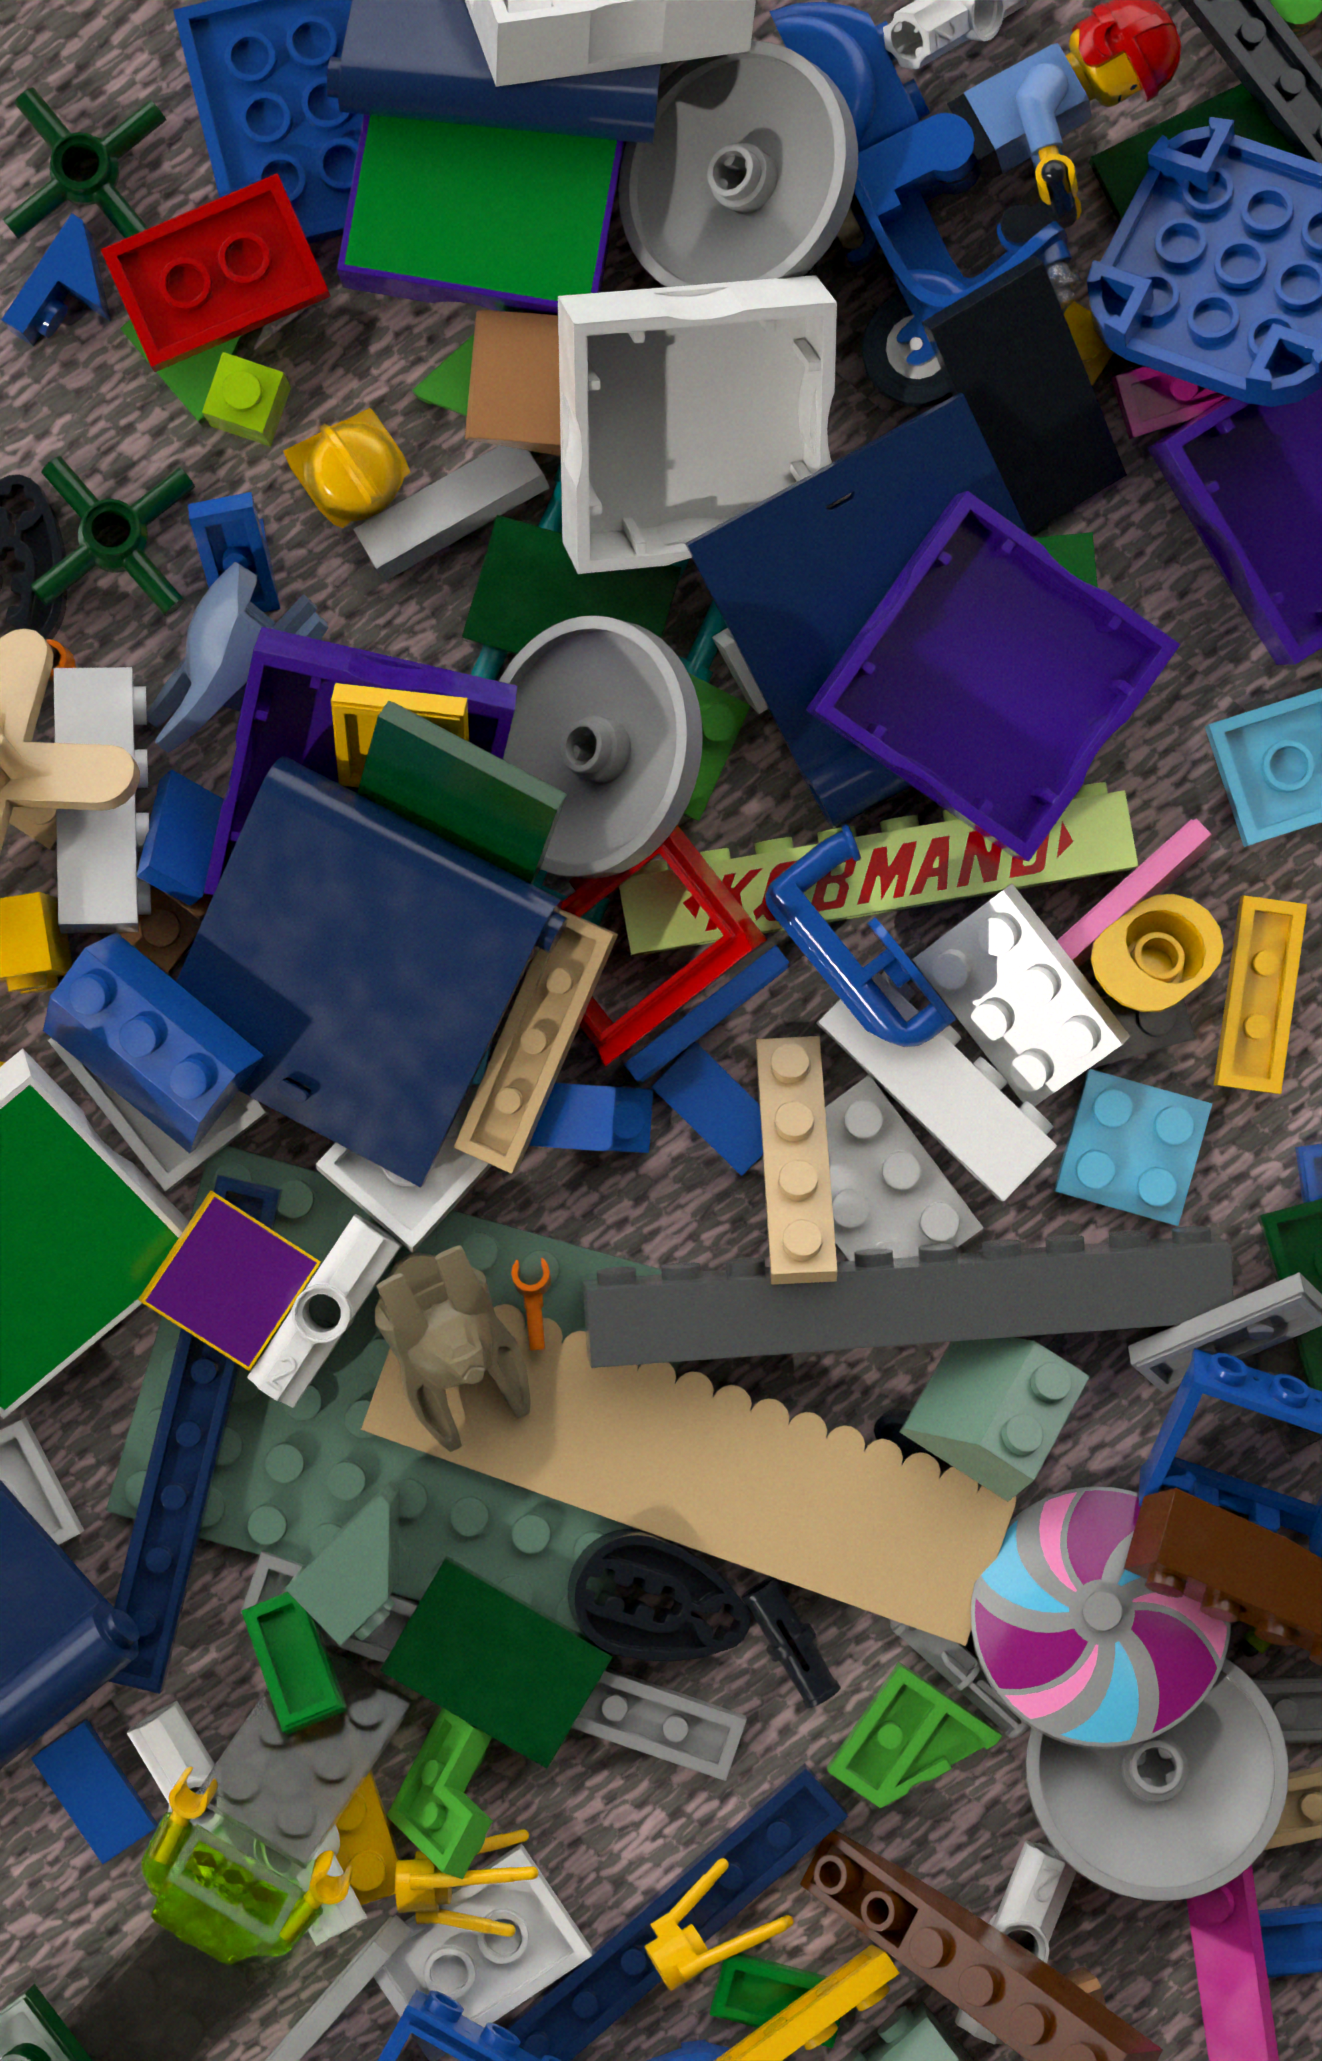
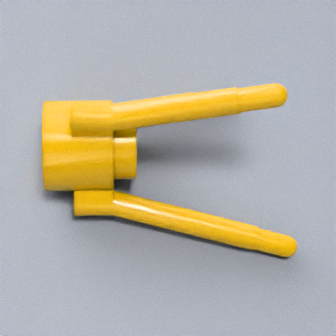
(423, 1887)
(682, 1953)

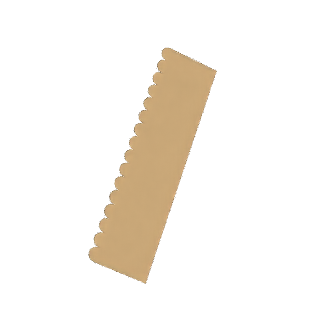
(724, 1477)

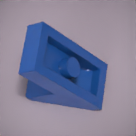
(65, 269)
(231, 532)
(596, 1119)

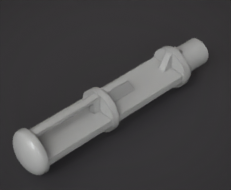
(963, 1672)

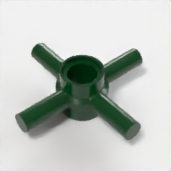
(69, 149)
(108, 512)

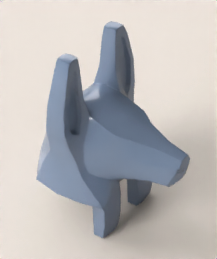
(220, 654)

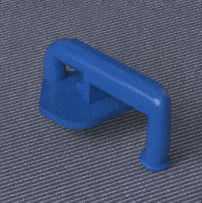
(837, 963)

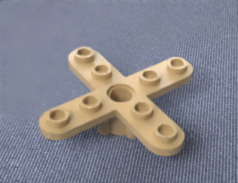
(44, 772)

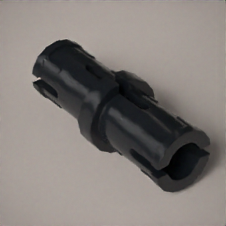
(812, 1679)

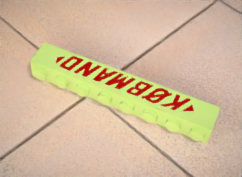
(896, 871)

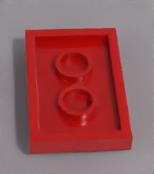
(215, 273)

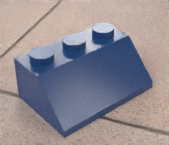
(149, 1039)

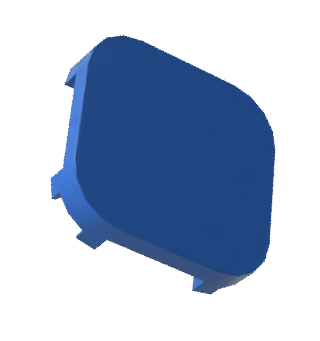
(1219, 268)

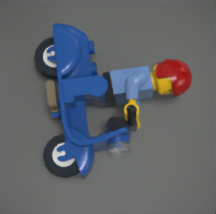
(989, 131)

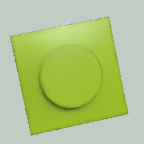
(246, 399)

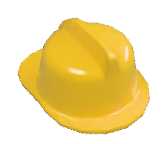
(349, 468)
(1157, 952)

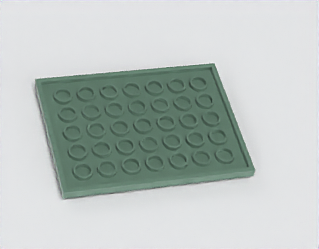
(307, 1470)

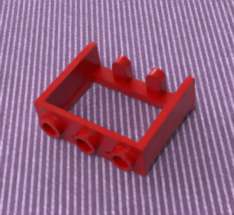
(738, 940)

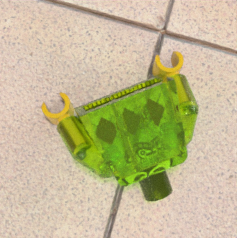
(222, 1895)

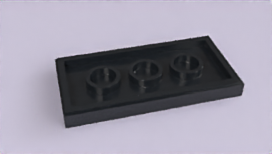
(1027, 392)

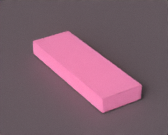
(1144, 882)

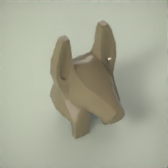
(447, 1335)

